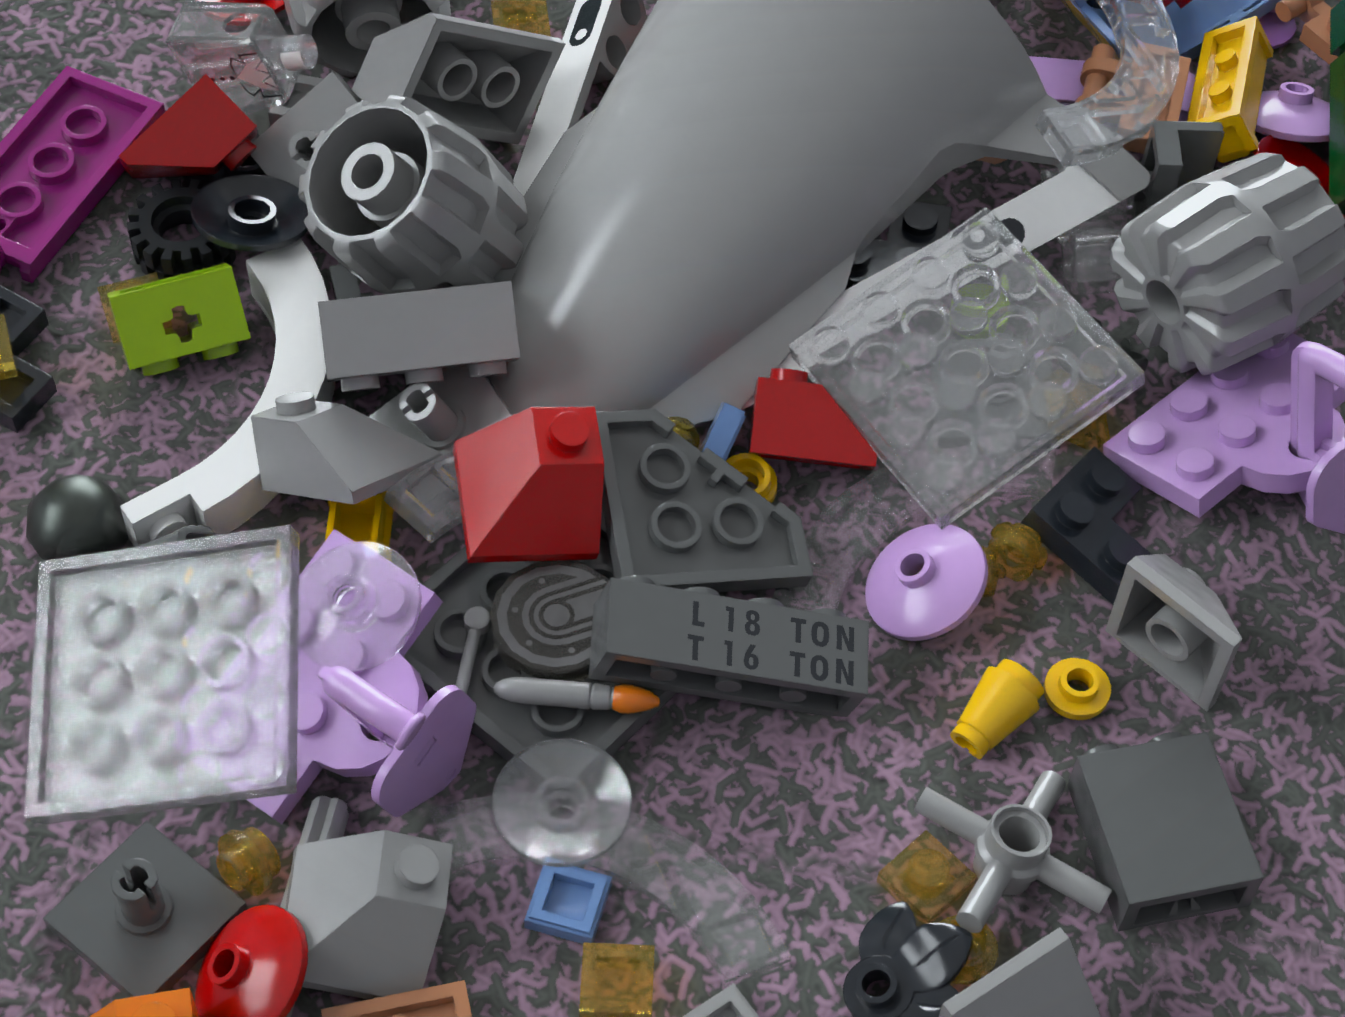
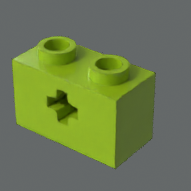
(145, 307)

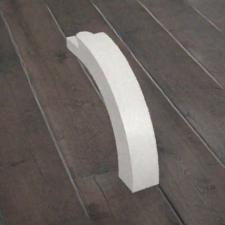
(227, 484)

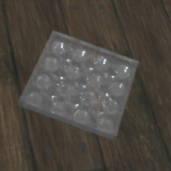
(966, 366)
(165, 677)

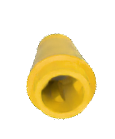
(997, 707)

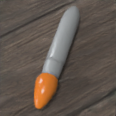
(575, 694)

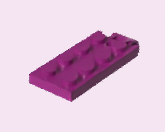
(63, 163)

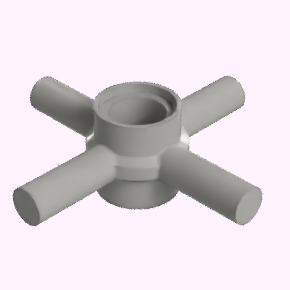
(1012, 850)

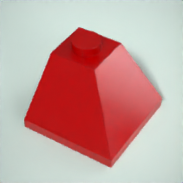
(193, 137)
(532, 486)

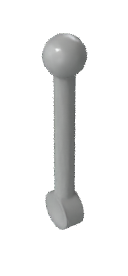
(476, 624)

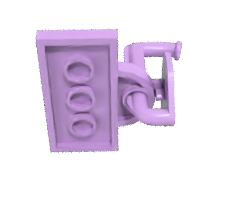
(1250, 425)
(337, 709)

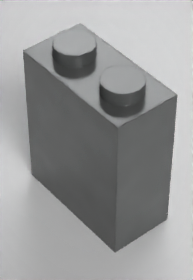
(1163, 830)

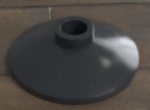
(249, 213)

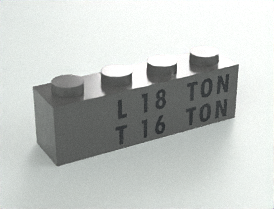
(729, 647)

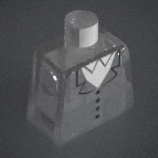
(240, 51)

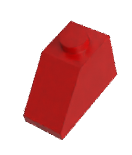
(804, 424)

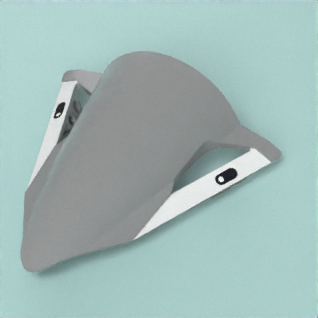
(743, 179)

